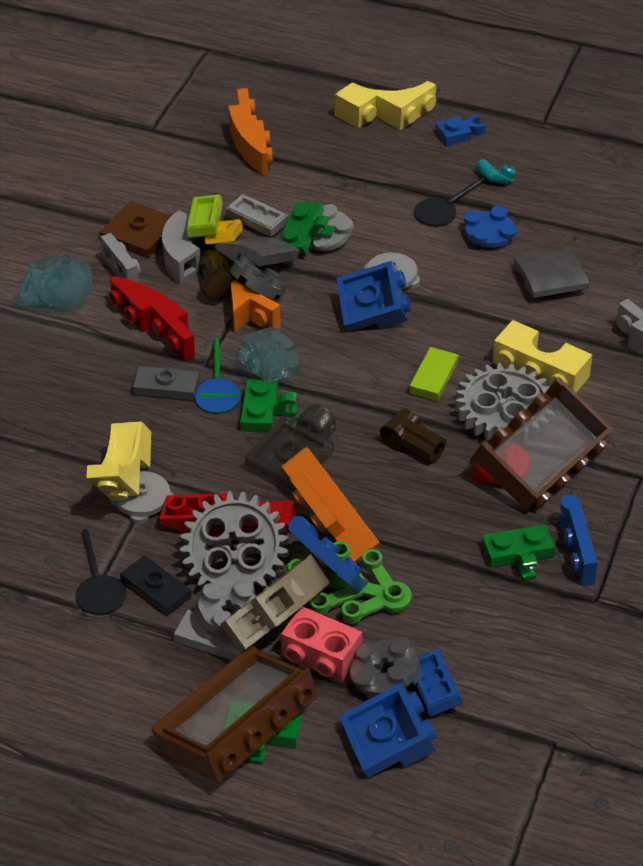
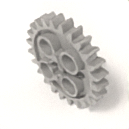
(495, 397)
(233, 515)

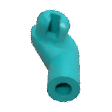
(493, 175)

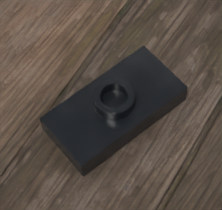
(155, 585)

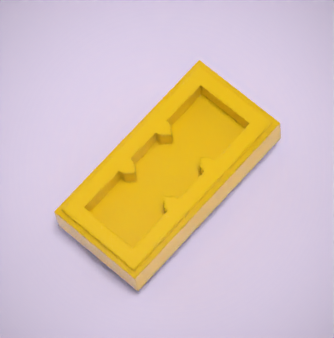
(227, 232)

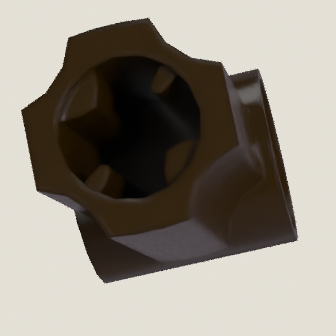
(217, 274)
(406, 431)

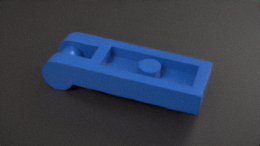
(578, 539)
(327, 551)

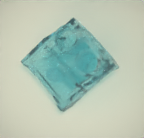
(56, 282)

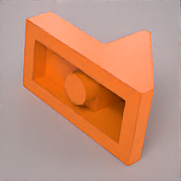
(254, 307)

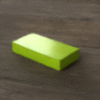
(204, 216)
(433, 374)

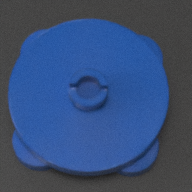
(490, 227)

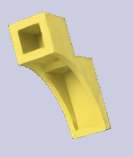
(398, 108)
(126, 454)

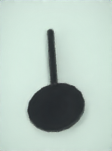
(439, 212)
(101, 592)

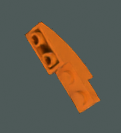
(249, 133)

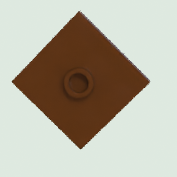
(138, 228)

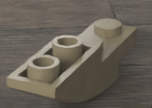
(276, 602)

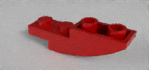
(153, 311)
(179, 509)

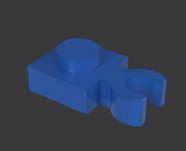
(457, 131)

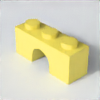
(518, 346)

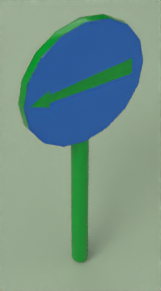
(217, 394)

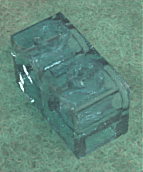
(269, 354)

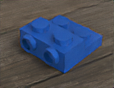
(373, 297)
(389, 730)

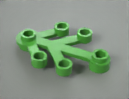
(380, 594)

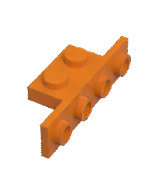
(329, 504)

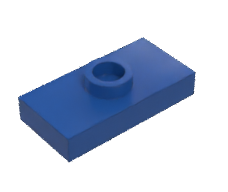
(437, 684)

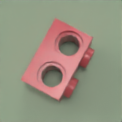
(320, 643)

